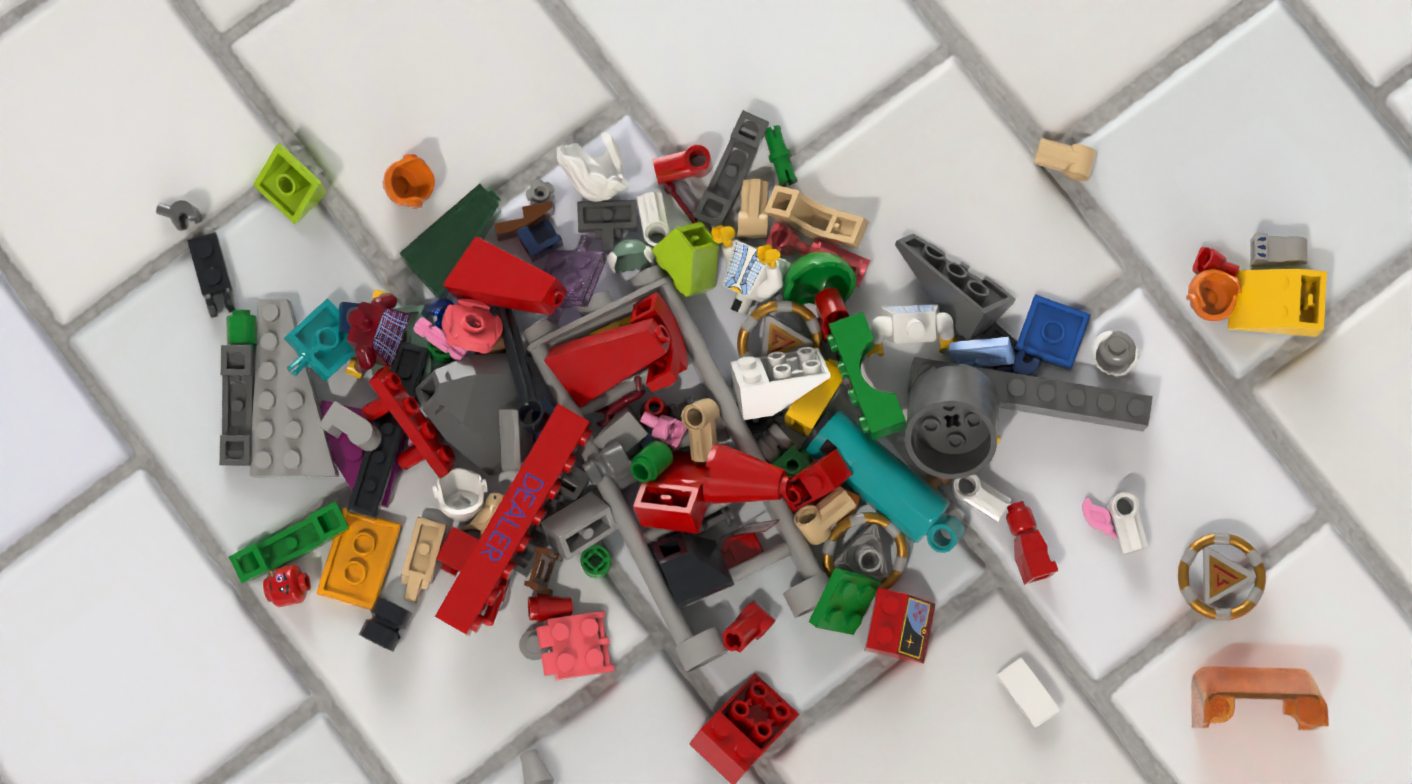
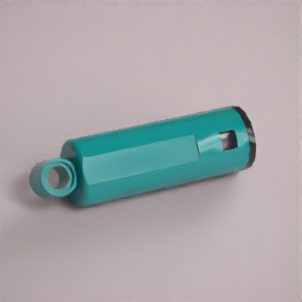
(886, 482)

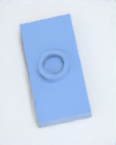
(983, 352)

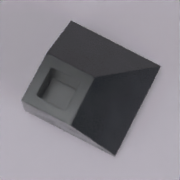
(692, 567)

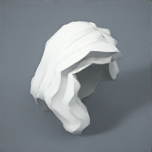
(594, 176)

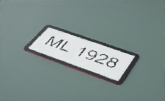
(756, 527)

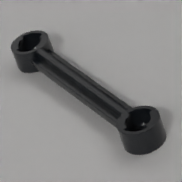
(521, 372)

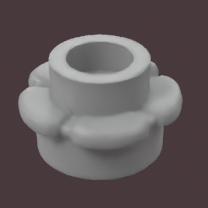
(537, 186)

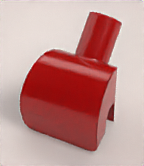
(1212, 259)

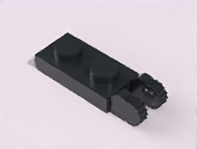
(211, 271)

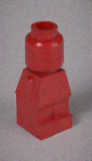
(1029, 546)

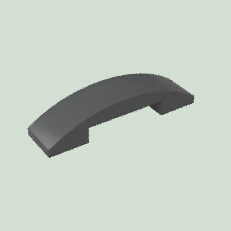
(732, 169)
(236, 405)
(571, 490)

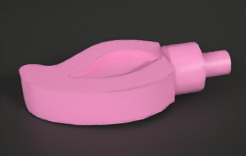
(1098, 518)

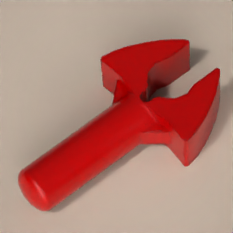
(492, 611)

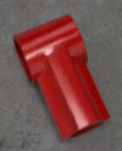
(678, 166)
(749, 625)

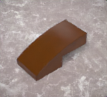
(533, 216)

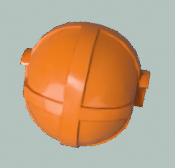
(409, 181)
(1213, 294)

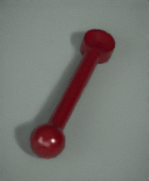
(670, 189)

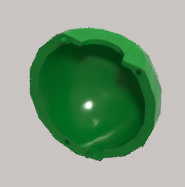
(815, 273)

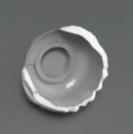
(1114, 353)

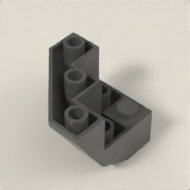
(466, 403)

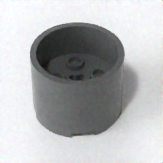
(952, 421)

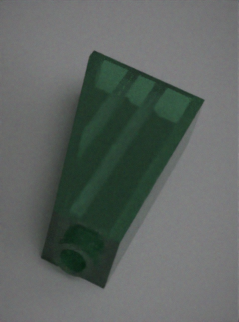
(445, 241)

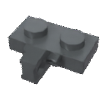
(607, 220)

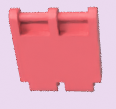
(575, 646)

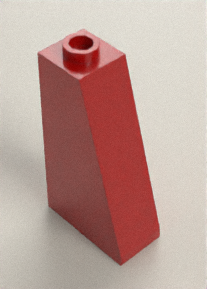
(503, 280)
(605, 359)

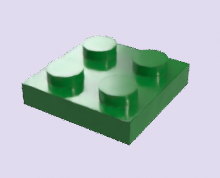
(844, 601)

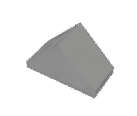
(624, 428)

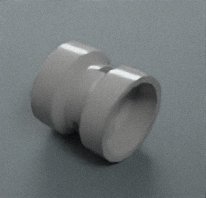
(774, 443)

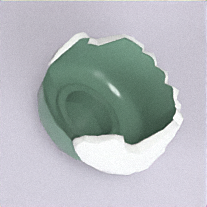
(631, 255)

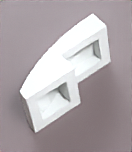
(1028, 692)

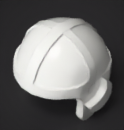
(460, 494)

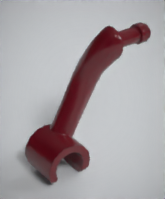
(609, 411)

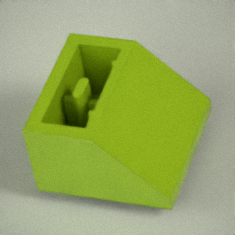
(689, 258)

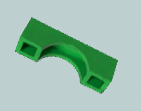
(879, 409)

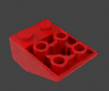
(674, 497)
(743, 729)

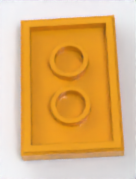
(359, 561)

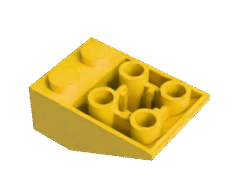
(1280, 302)

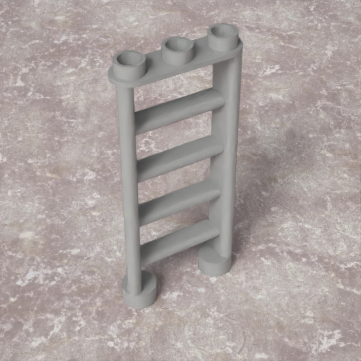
(602, 311)

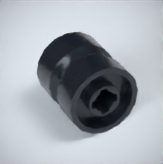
(385, 623)

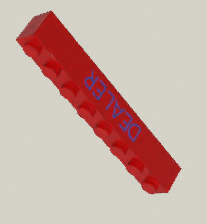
(513, 520)

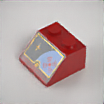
(899, 626)

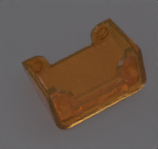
(1218, 687)

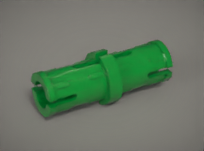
(780, 156)

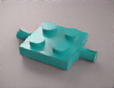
(319, 342)

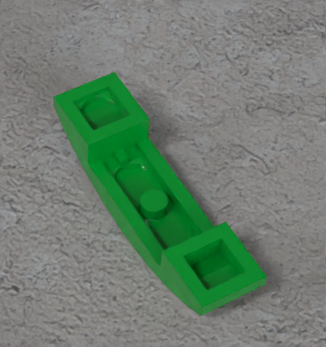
(290, 544)

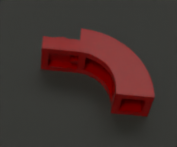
(665, 369)

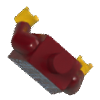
(375, 333)

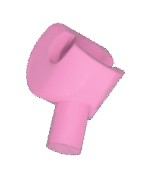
(665, 428)

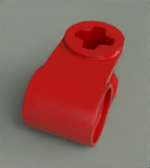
(829, 309)

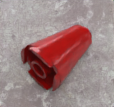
(742, 478)

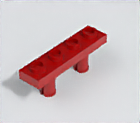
(406, 411)

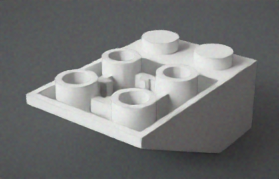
(776, 380)

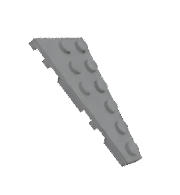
(284, 405)

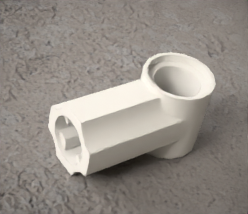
(652, 216)
(983, 497)
(1129, 526)

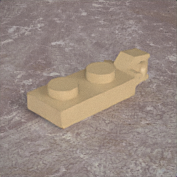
(421, 557)

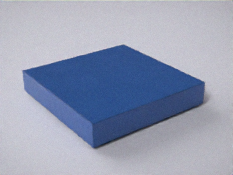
(1052, 332)

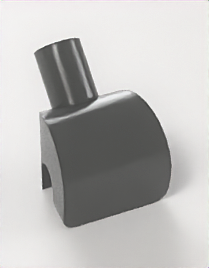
(179, 212)

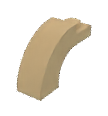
(813, 219)

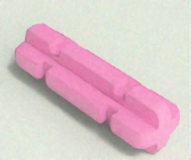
(437, 338)

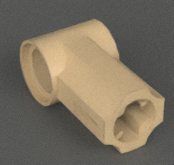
(1073, 160)
(752, 218)
(701, 430)
(817, 520)

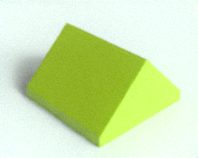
(289, 184)

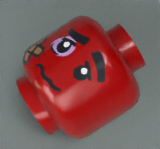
(286, 586)

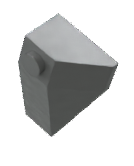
(968, 299)

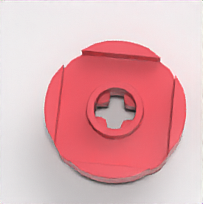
(460, 334)

